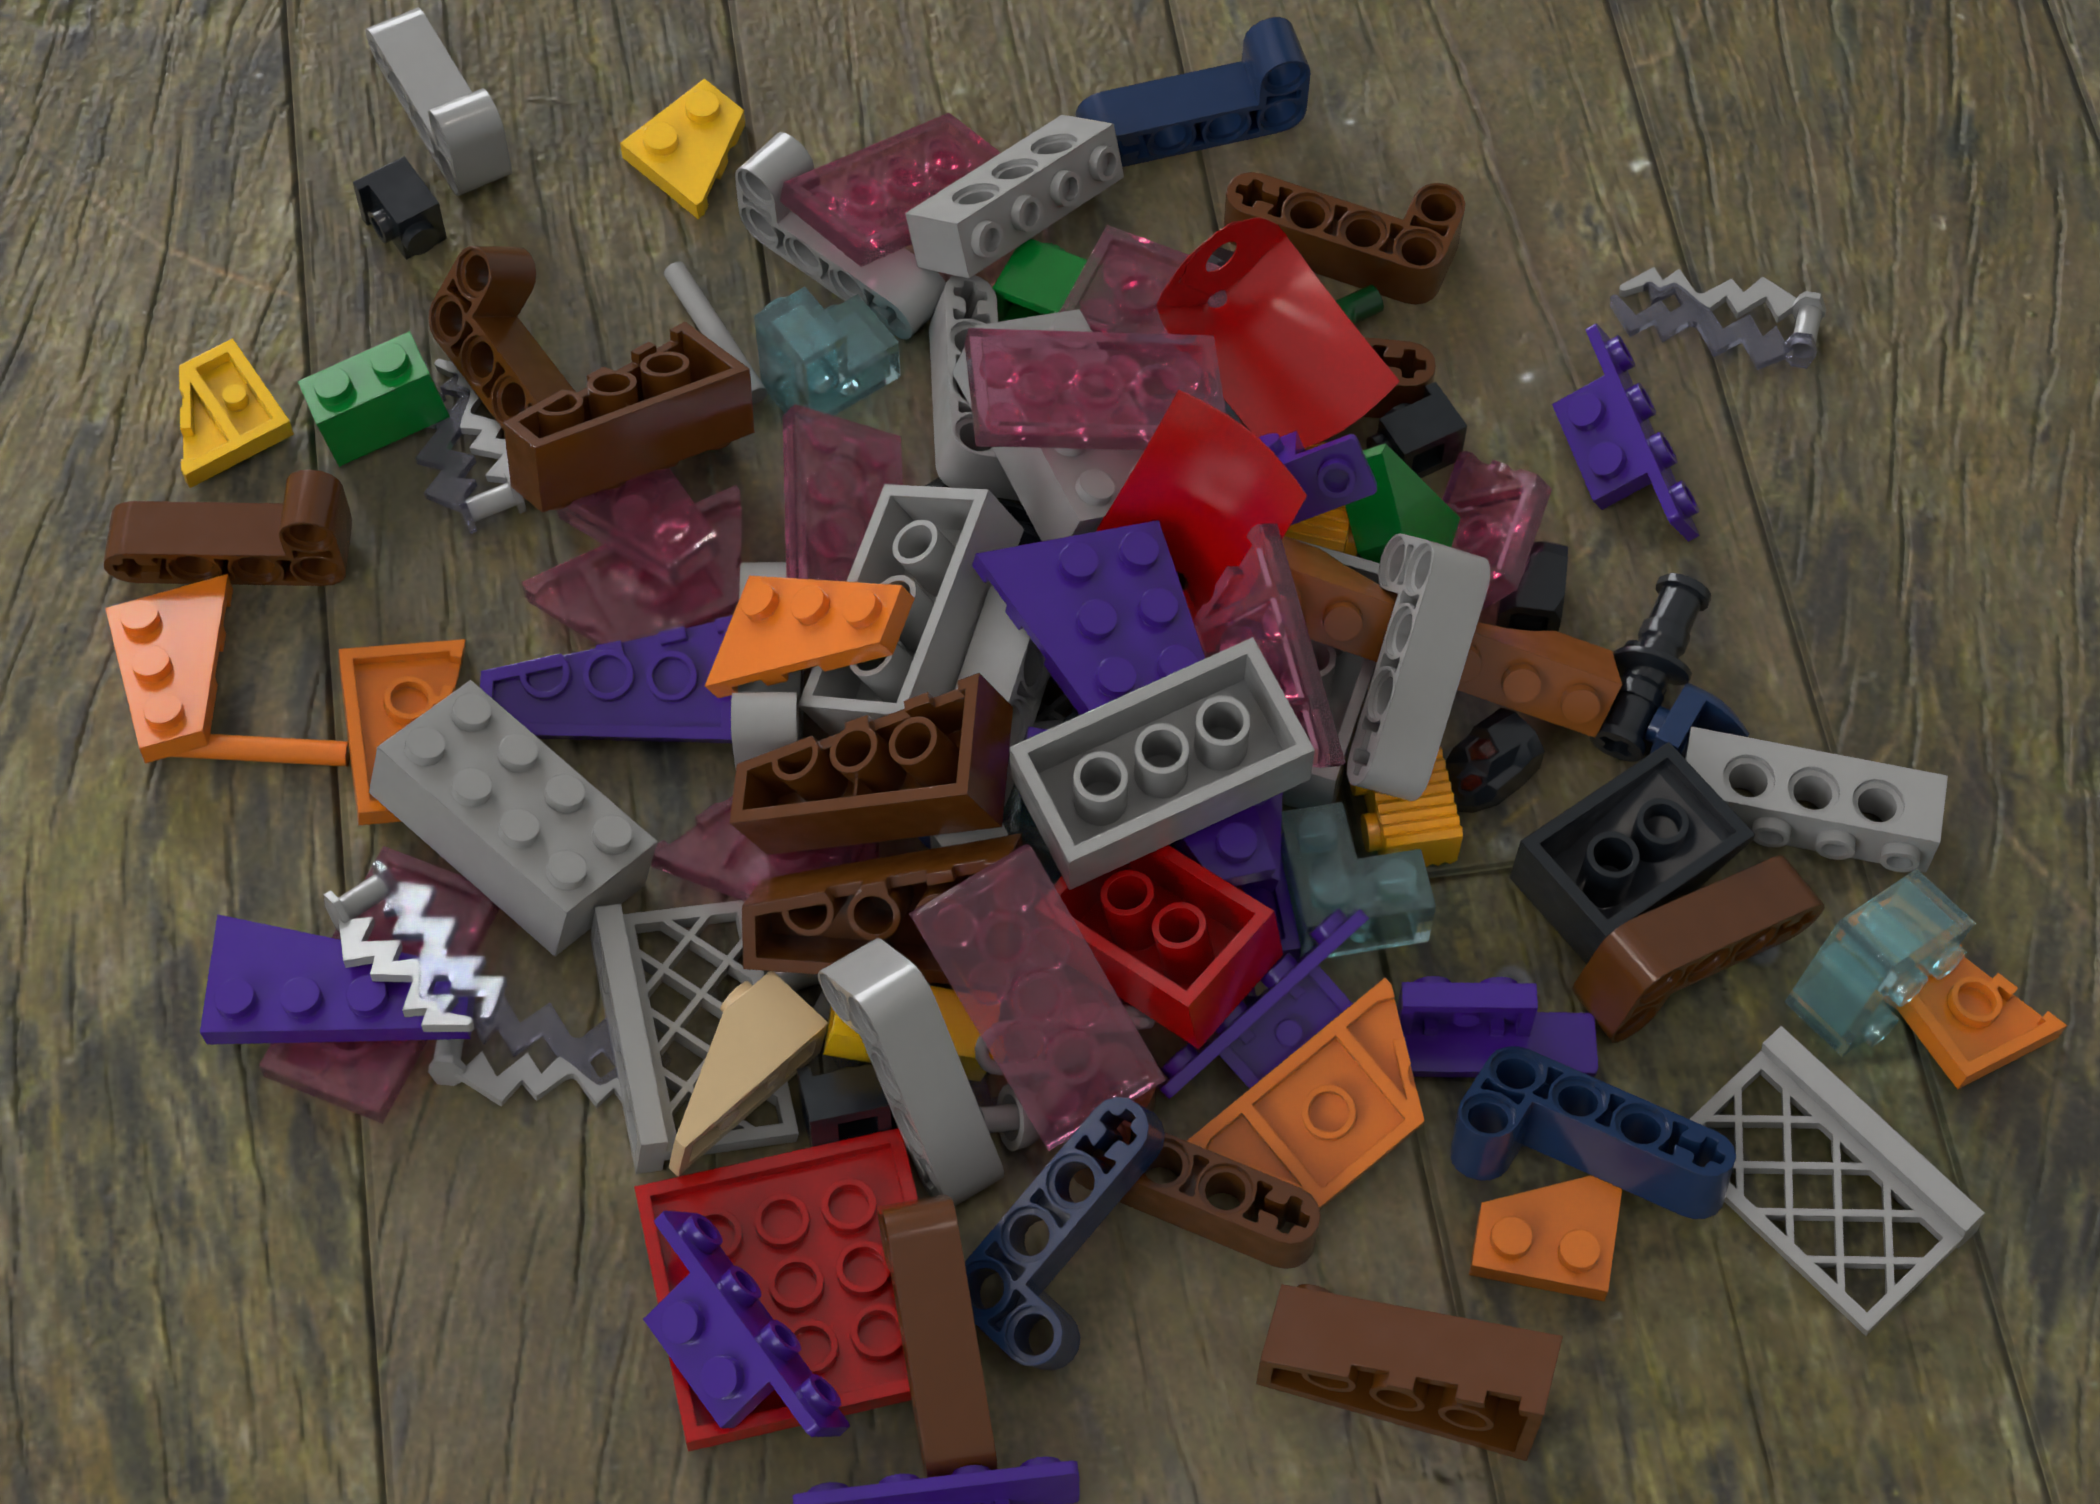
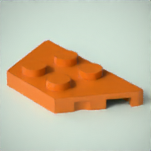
(1328, 1104)

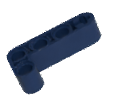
(1211, 105)
(1591, 1127)
(1069, 1227)

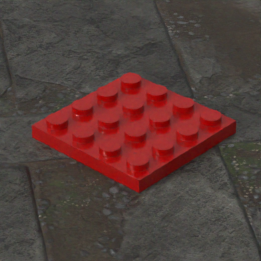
(816, 1251)

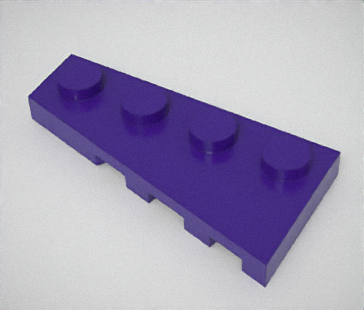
(621, 690)
(296, 989)

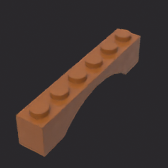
(1519, 669)

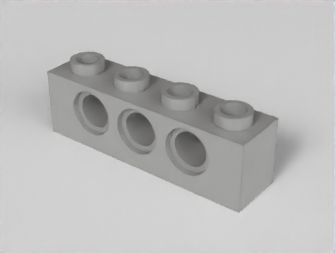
(1014, 196)
(1841, 788)

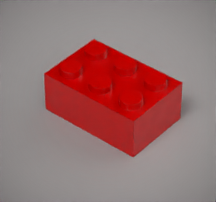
(1175, 939)

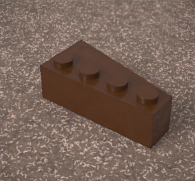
(630, 421)
(884, 778)
(826, 913)
(1412, 1367)

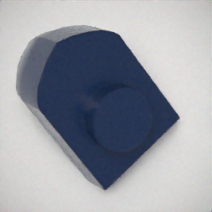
(1692, 709)

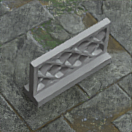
(633, 1024)
(1874, 1148)

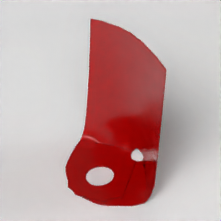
(1279, 339)
(1207, 489)

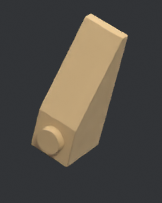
(754, 1052)

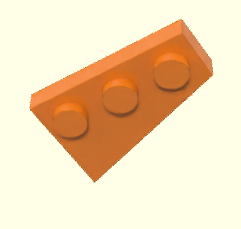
(806, 624)
(383, 694)

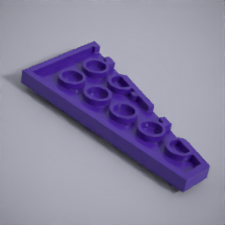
(1108, 624)

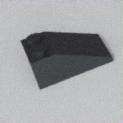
(1628, 849)

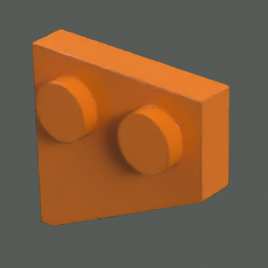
(1550, 1238)

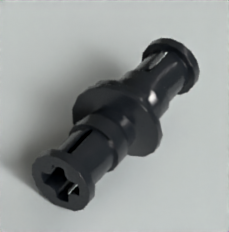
(1651, 665)

